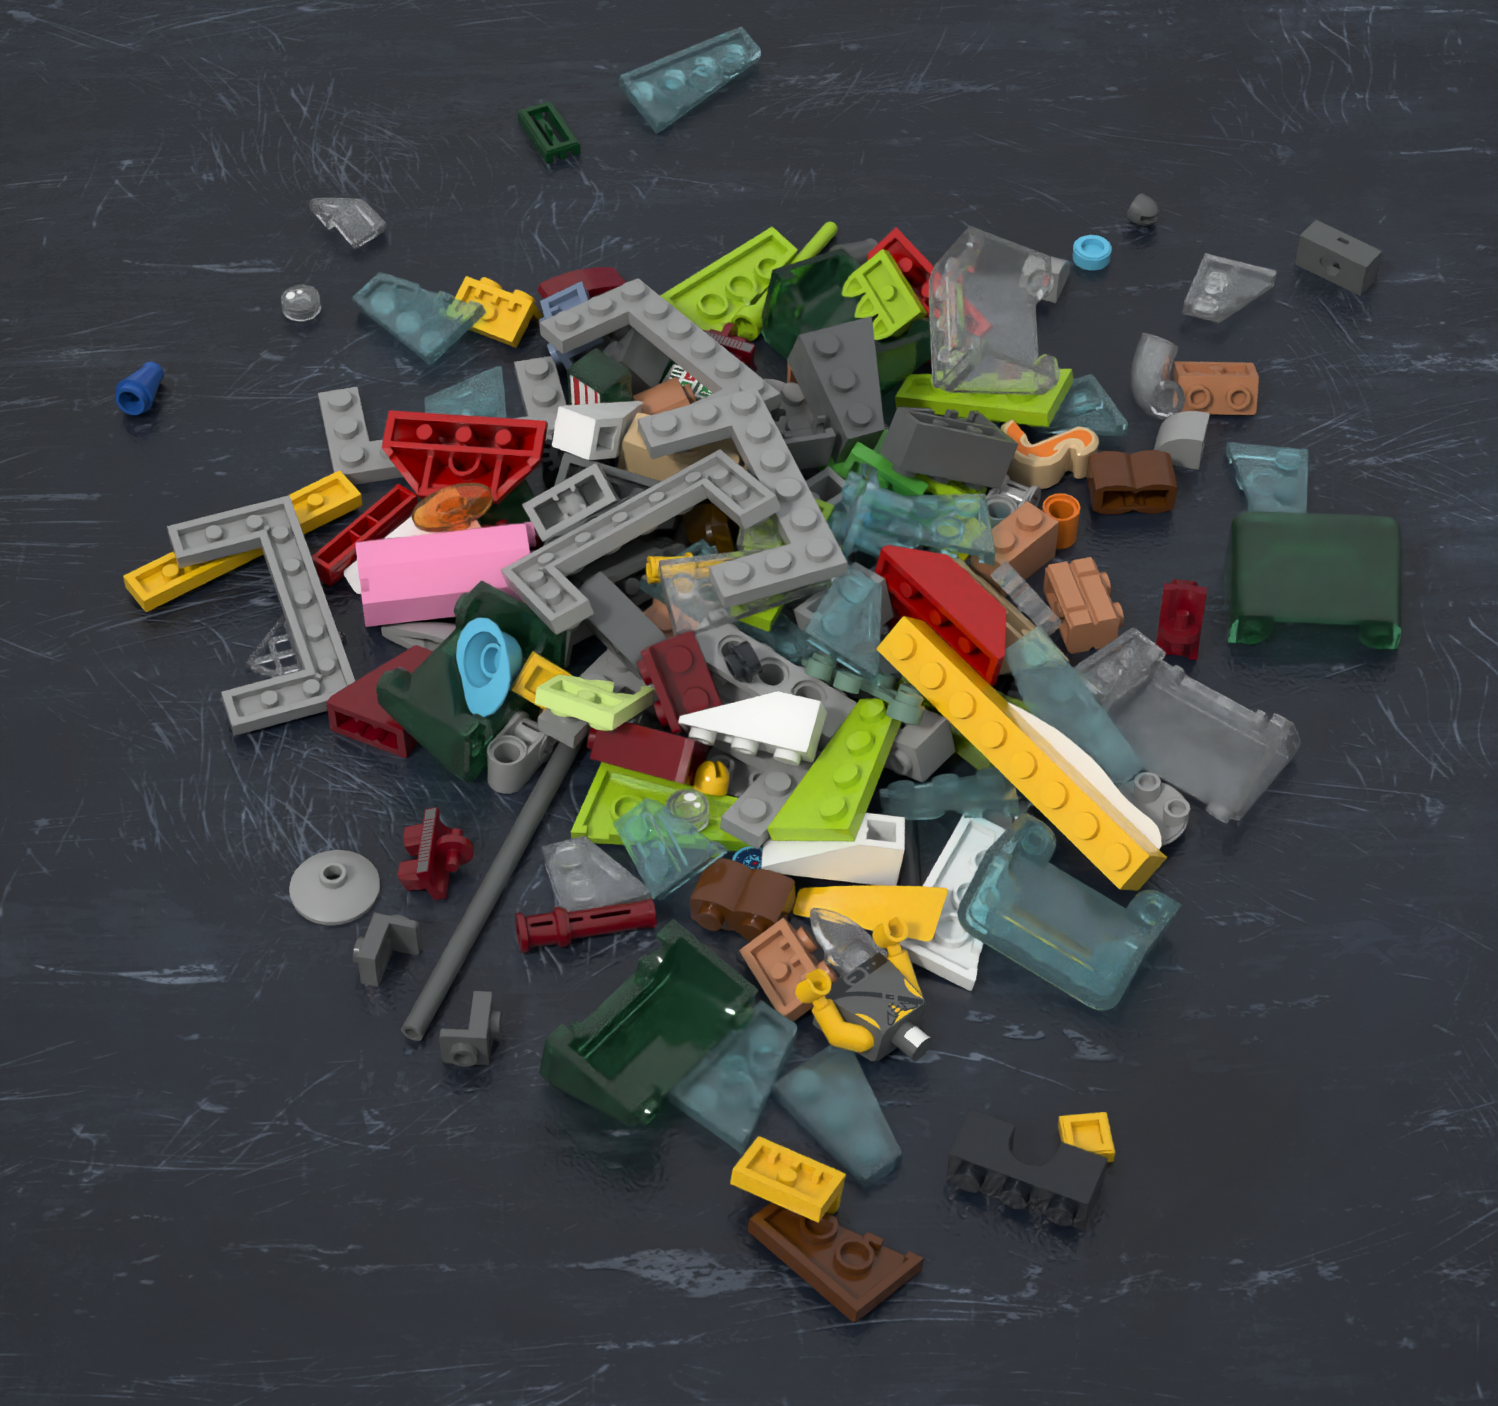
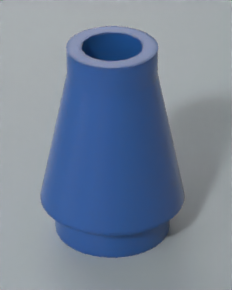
(139, 389)

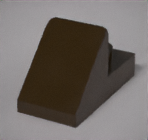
(712, 525)

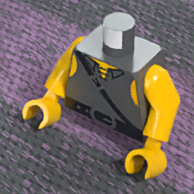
(874, 1004)

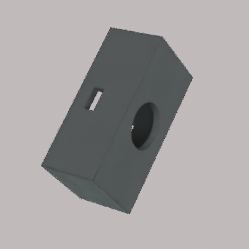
(1321, 251)

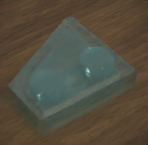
(475, 396)
(1087, 407)
(849, 623)
(665, 847)

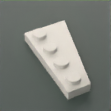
(952, 950)

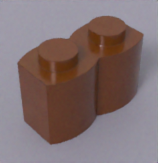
(1131, 482)
(741, 898)

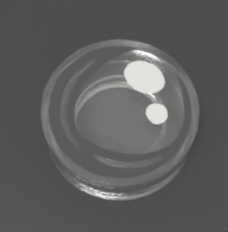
(300, 302)
(691, 806)

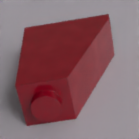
(359, 716)
(648, 751)

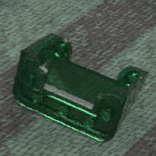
(810, 298)
(1314, 573)
(432, 698)
(650, 1029)

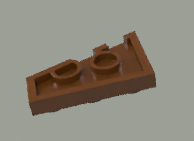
(838, 1263)

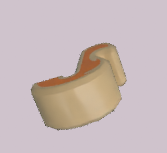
(1049, 459)

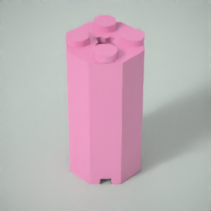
(429, 572)

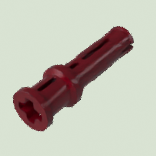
(562, 926)

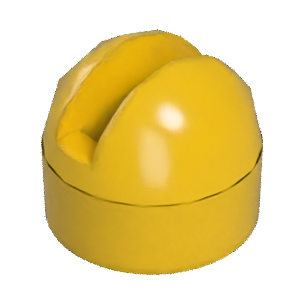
(712, 778)

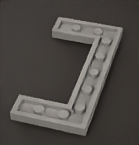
(665, 328)
(367, 462)
(810, 546)
(542, 574)
(324, 661)
(754, 808)

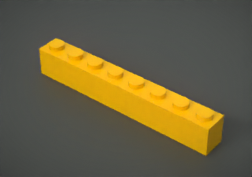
(1022, 754)

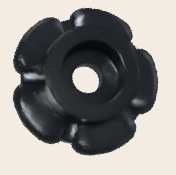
(742, 662)

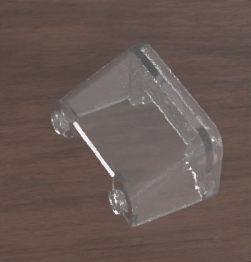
(986, 317)
(1198, 735)

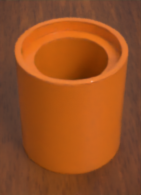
(1066, 511)

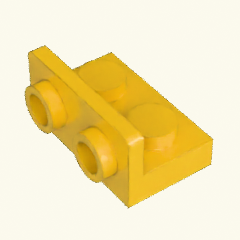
(506, 312)
(789, 1179)

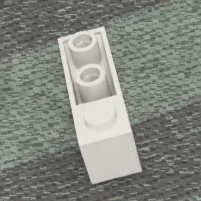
(594, 429)
(769, 723)
(870, 859)

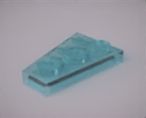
(1271, 476)

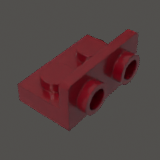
(679, 677)

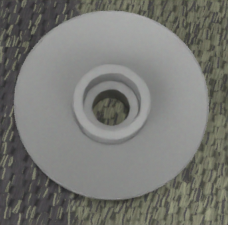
(339, 899)

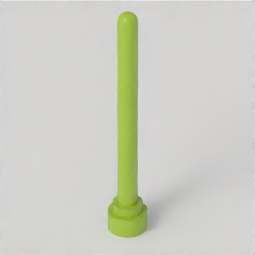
(749, 317)

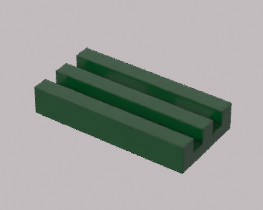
(547, 152)

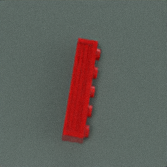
(372, 525)

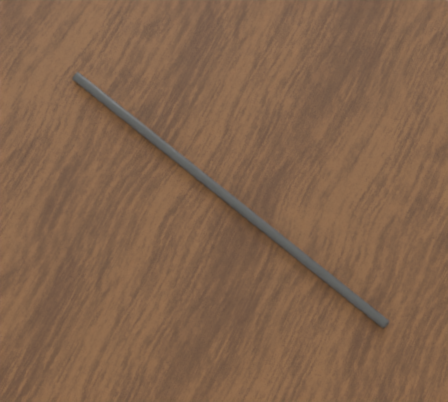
(497, 876)

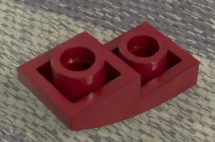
(596, 281)

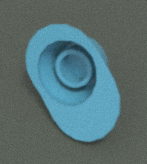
(487, 665)

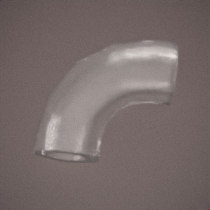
(1151, 378)

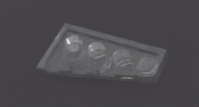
(694, 602)

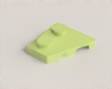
(592, 701)

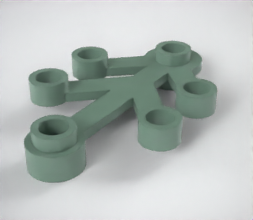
(903, 705)

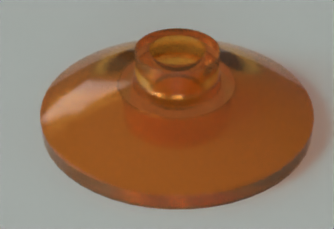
(452, 507)

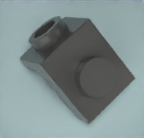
(382, 938)
(475, 1044)

